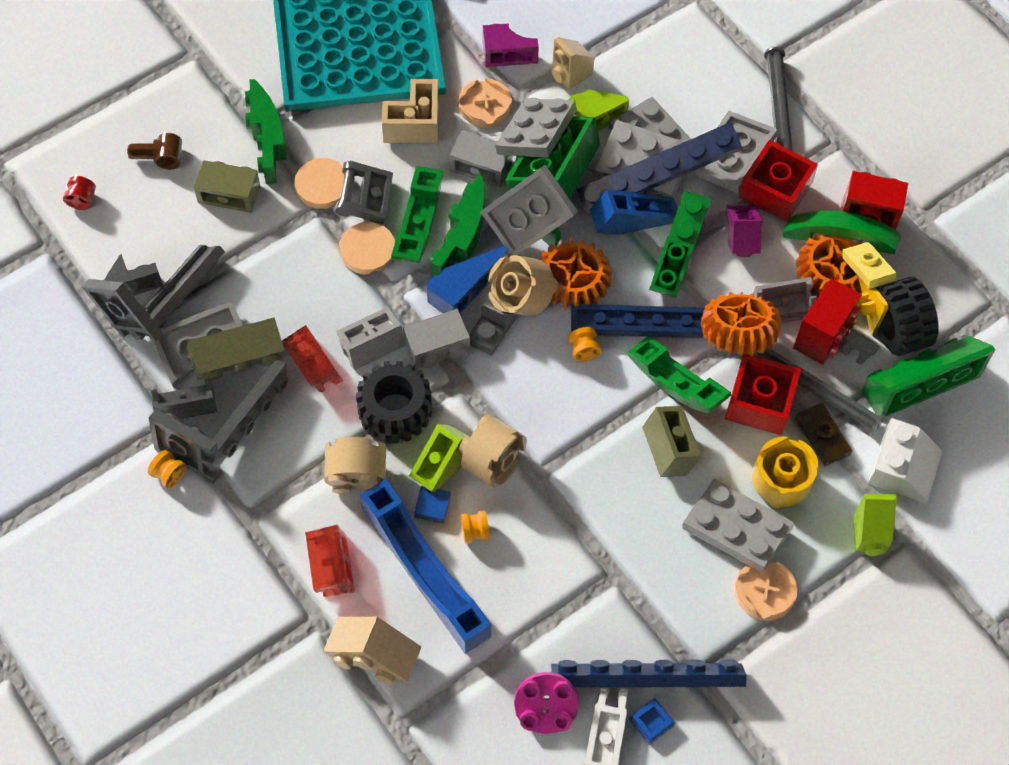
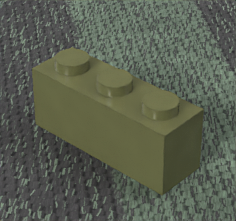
(236, 349)

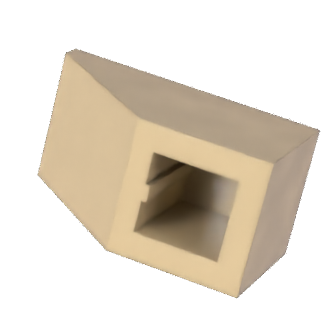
(571, 62)

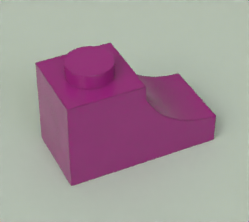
(506, 47)
(744, 230)

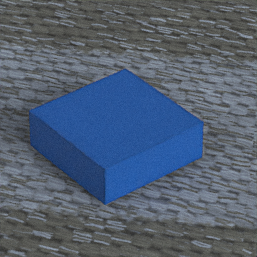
(432, 505)
(652, 721)

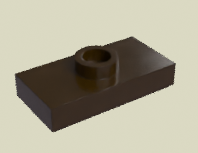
(823, 434)

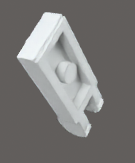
(607, 730)

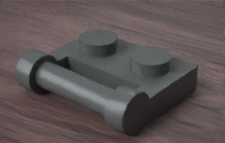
(373, 194)

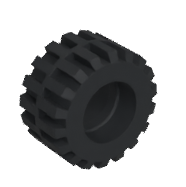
(910, 317)
(390, 381)

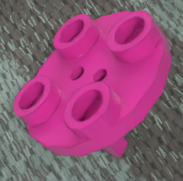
(530, 703)

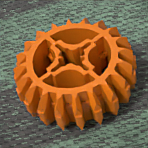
(826, 267)
(586, 284)
(741, 323)

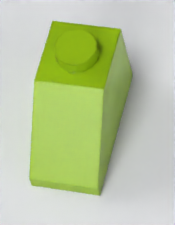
(600, 105)
(439, 457)
(874, 523)

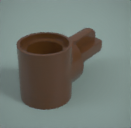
(164, 151)

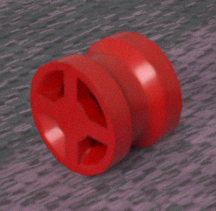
(79, 192)

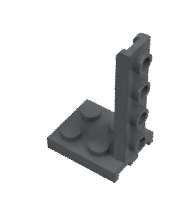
(130, 316)
(207, 454)

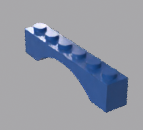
(445, 596)

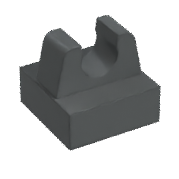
(858, 341)

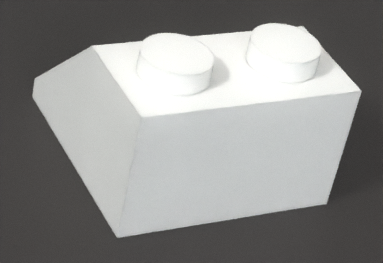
(906, 461)

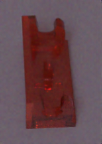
(311, 359)
(329, 561)

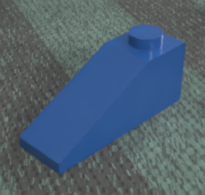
(630, 212)
(462, 282)

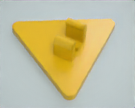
(872, 306)

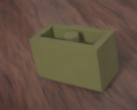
(227, 186)
(671, 441)

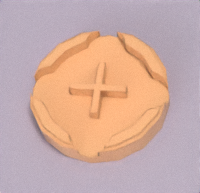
(485, 103)
(319, 183)
(367, 248)
(766, 594)

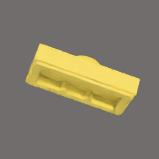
(869, 265)

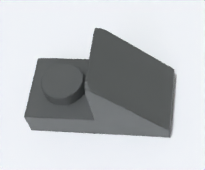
(140, 279)
(491, 328)

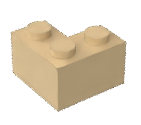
(414, 119)
(372, 646)

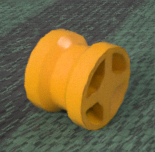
(584, 344)
(167, 469)
(475, 527)

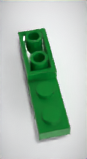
(265, 128)
(464, 229)
(680, 244)

